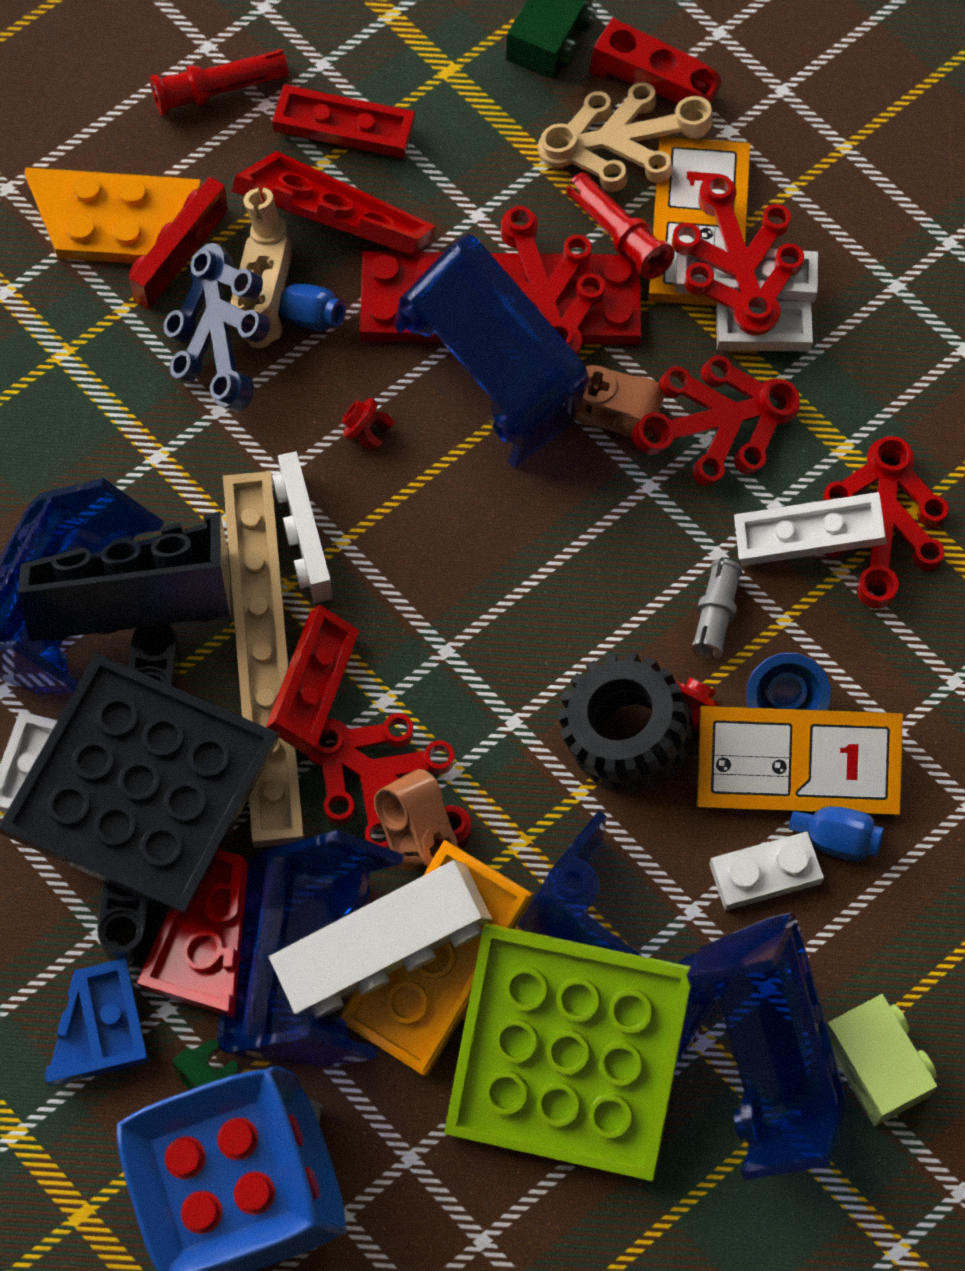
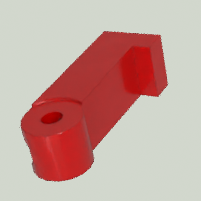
(643, 58)

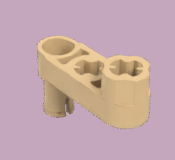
(268, 255)

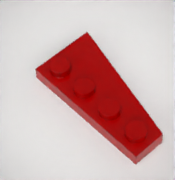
(334, 203)

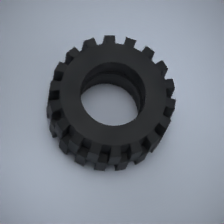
(613, 687)

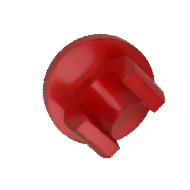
(359, 420)
(697, 695)

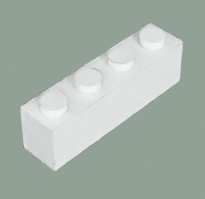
(380, 939)

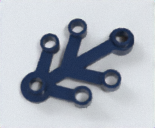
(210, 272)

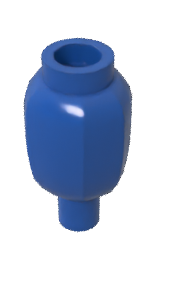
(311, 307)
(840, 832)

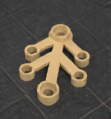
(570, 144)

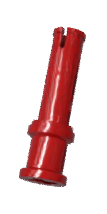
(199, 84)
(630, 235)

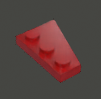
(200, 954)

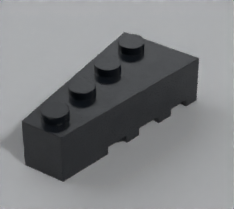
(129, 584)

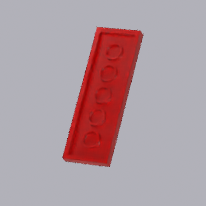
(611, 322)

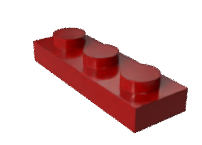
(343, 121)
(178, 242)
(312, 679)

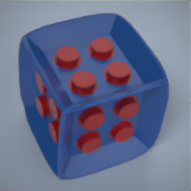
(231, 1175)

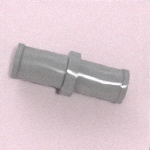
(716, 609)

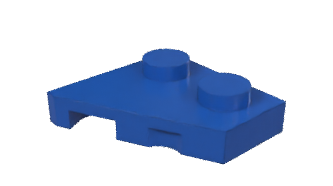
(99, 1026)

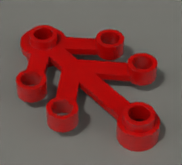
(737, 259)
(545, 291)
(721, 415)
(894, 515)
(377, 772)

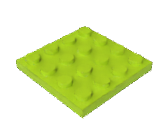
(569, 1051)

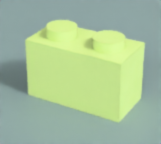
(881, 1059)

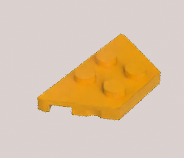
(105, 213)

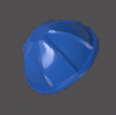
(788, 683)

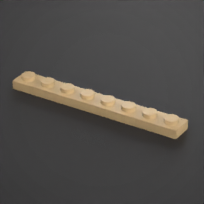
(261, 648)

